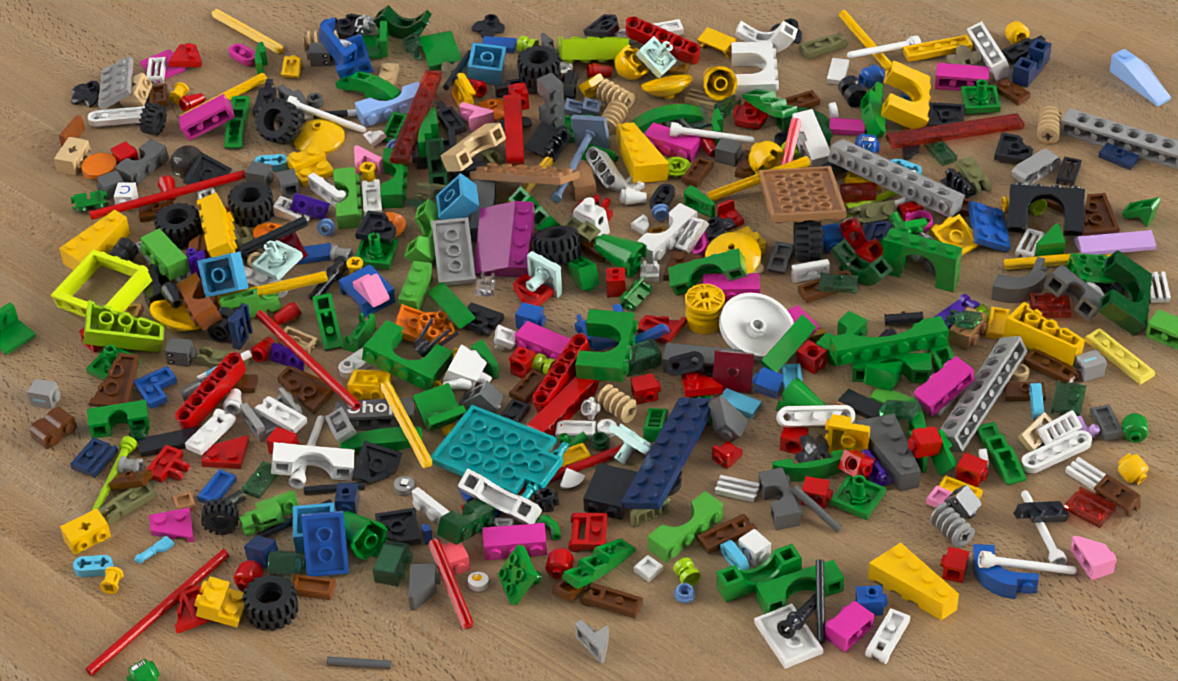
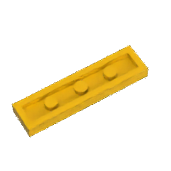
(935, 48)

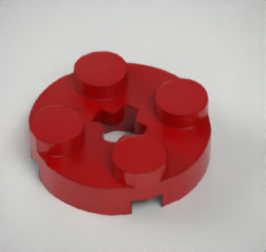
(742, 116)

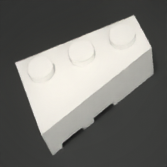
(811, 139)

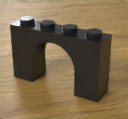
(1069, 199)

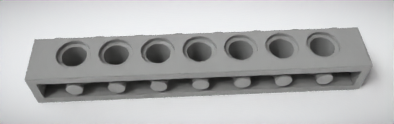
(1103, 131)
(896, 178)
(983, 391)

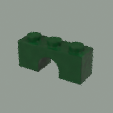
(460, 527)

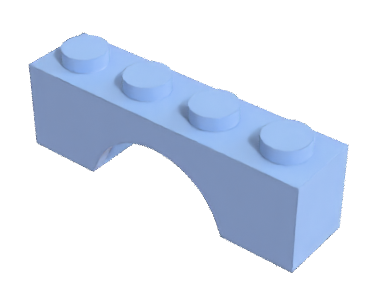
(373, 111)

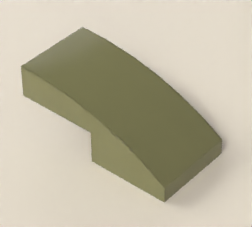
(586, 230)

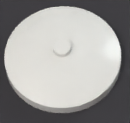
(754, 323)

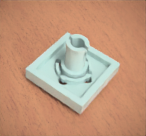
(656, 56)
(277, 259)
(544, 273)
(631, 442)

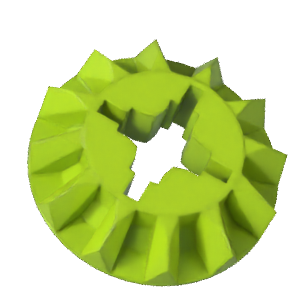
(675, 162)

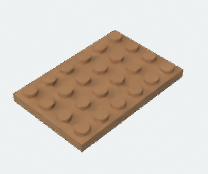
(802, 194)

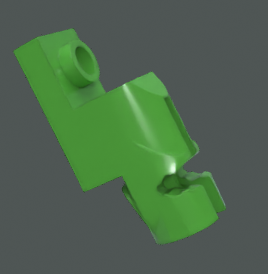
(252, 299)
(268, 513)

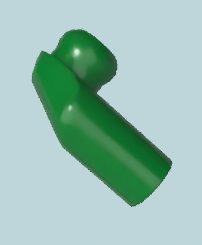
(571, 441)
(552, 525)

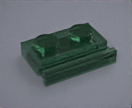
(1068, 398)

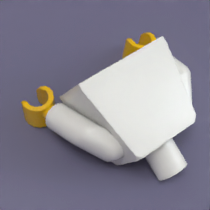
(465, 370)

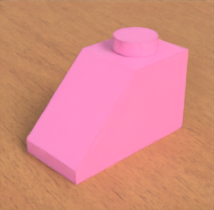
(1093, 557)

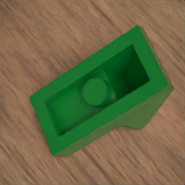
(1144, 209)

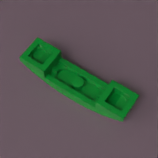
(668, 113)
(816, 469)

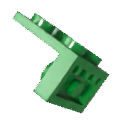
(378, 44)
(1088, 267)
(12, 330)
(438, 407)

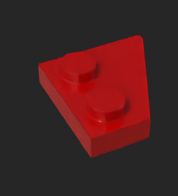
(186, 56)
(651, 321)

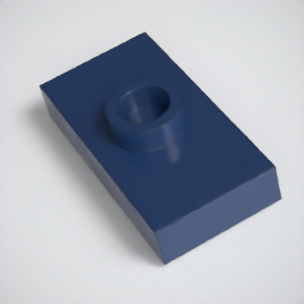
(1118, 156)

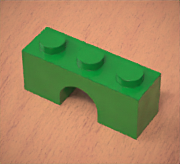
(542, 217)
(848, 323)
(105, 417)

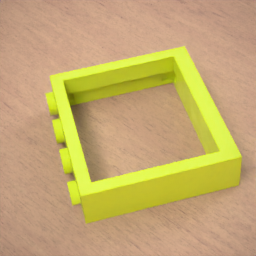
(123, 298)

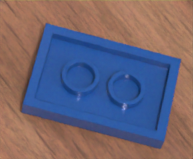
(988, 226)
(325, 543)

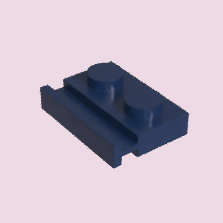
(877, 230)
(240, 326)
(94, 457)

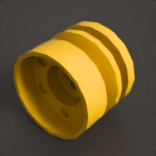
(704, 308)

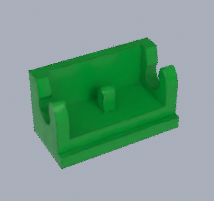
(361, 333)

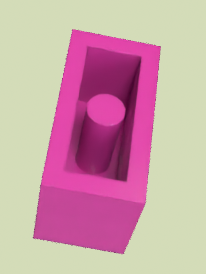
(849, 626)

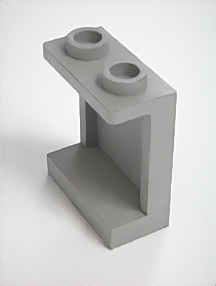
(261, 426)

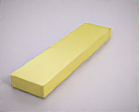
(1120, 356)

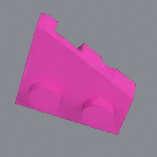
(172, 524)

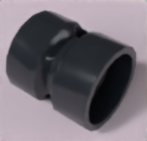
(852, 90)
(124, 249)
(220, 330)

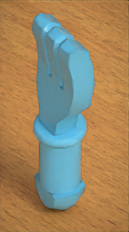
(160, 546)

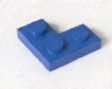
(151, 386)

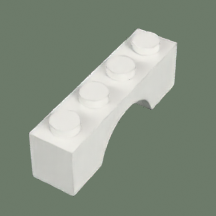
(661, 243)
(335, 461)
(502, 500)

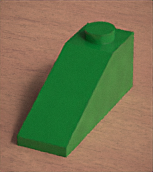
(583, 273)
(327, 321)

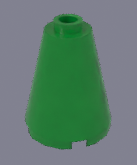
(621, 252)
(798, 395)
(364, 535)

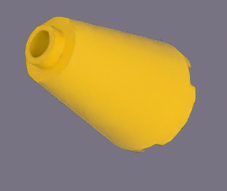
(719, 82)

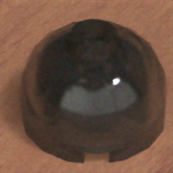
(183, 159)

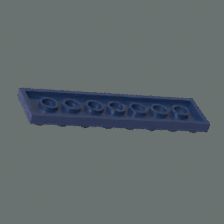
(668, 454)

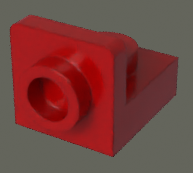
(909, 207)
(727, 210)
(726, 454)

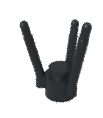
(424, 347)

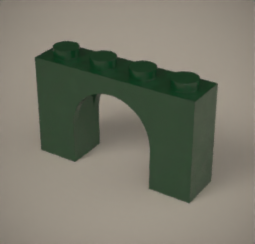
(1126, 313)

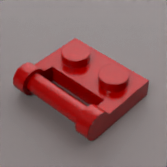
(595, 531)

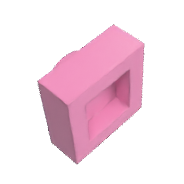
(937, 496)

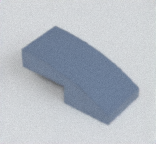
(575, 107)

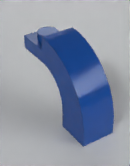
(1001, 581)

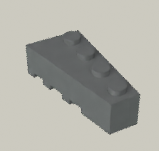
(892, 451)

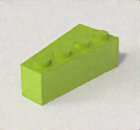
(590, 48)
(121, 329)

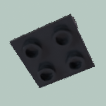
(548, 140)
(958, 183)

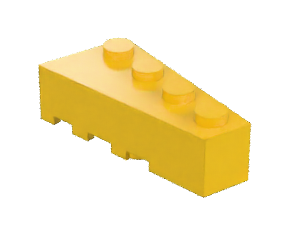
(640, 155)
(217, 226)
(99, 237)
(1043, 334)
(914, 581)

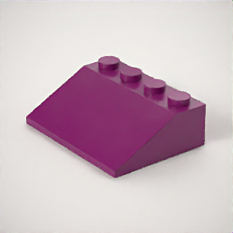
(504, 239)

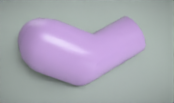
(1093, 430)

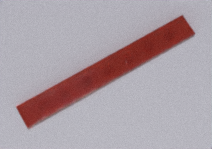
(417, 112)
(954, 130)

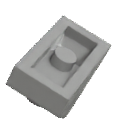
(340, 425)
(594, 641)

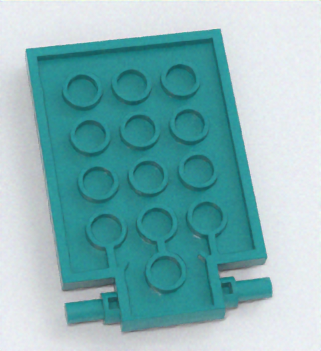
(500, 451)

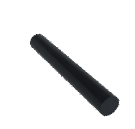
(327, 488)

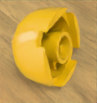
(629, 65)
(765, 156)

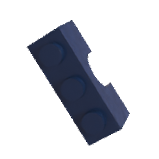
(1028, 68)

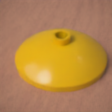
(667, 86)
(320, 132)
(743, 241)
(172, 318)

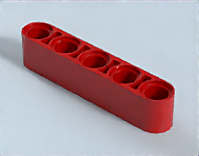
(643, 31)
(513, 129)
(561, 372)
(211, 391)
(564, 405)

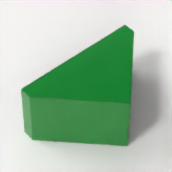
(1051, 243)
(883, 375)

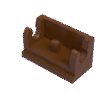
(1118, 494)

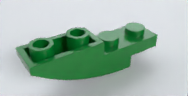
(370, 85)
(871, 111)

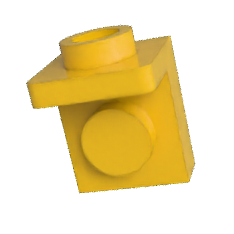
(291, 67)
(590, 86)

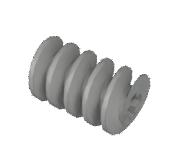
(951, 525)

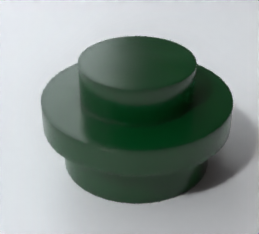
(138, 431)
(599, 441)

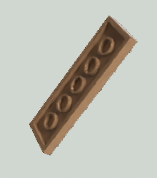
(521, 173)

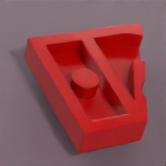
(535, 298)
(699, 384)
(226, 454)
(187, 611)

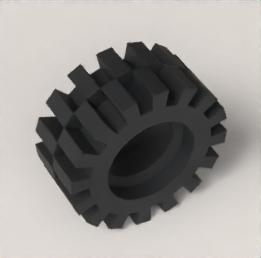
(152, 119)
(220, 524)

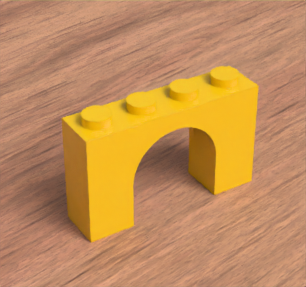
(917, 87)

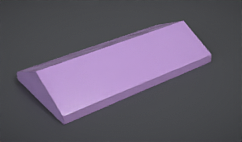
(1117, 241)

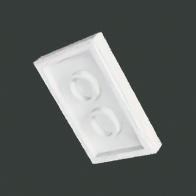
(788, 651)

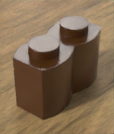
(52, 427)

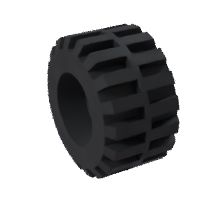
(536, 63)
(266, 118)
(251, 203)
(179, 223)
(807, 240)
(557, 244)
(272, 614)

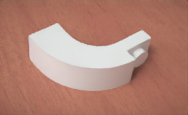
(780, 38)

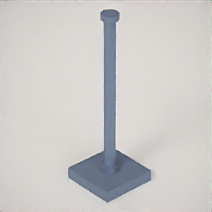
(586, 130)

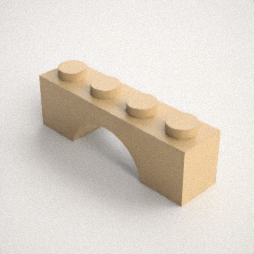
(483, 138)

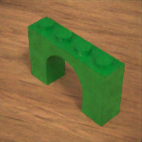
(943, 256)
(613, 363)
(419, 372)

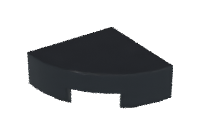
(910, 151)

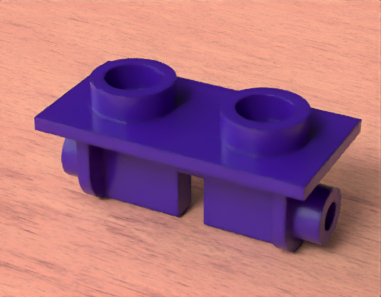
(309, 206)
(193, 257)
(285, 356)
(878, 474)

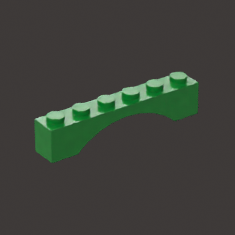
(853, 348)

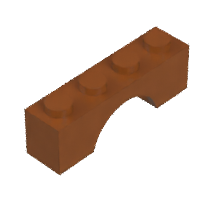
(200, 308)

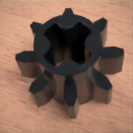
(546, 499)

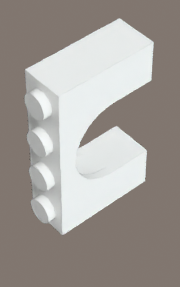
(758, 55)

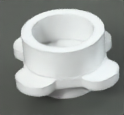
(590, 408)

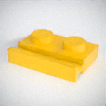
(463, 90)

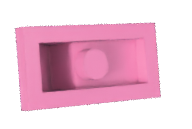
(475, 115)
(363, 155)
(371, 289)

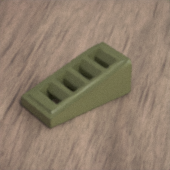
(641, 516)

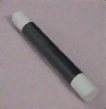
(339, 113)

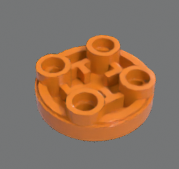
(98, 165)
(438, 326)

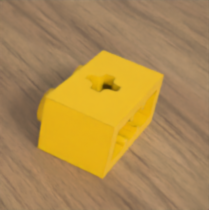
(85, 531)

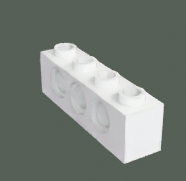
(989, 51)

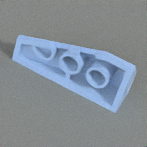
(1138, 76)

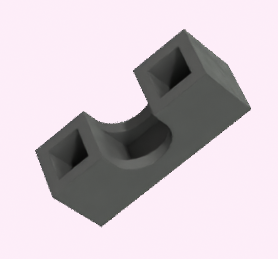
(551, 91)
(152, 157)
(1067, 283)
(784, 511)

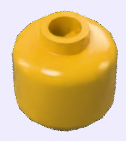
(1016, 32)
(1133, 468)

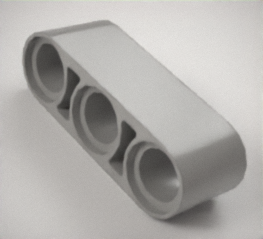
(1036, 167)
(605, 169)

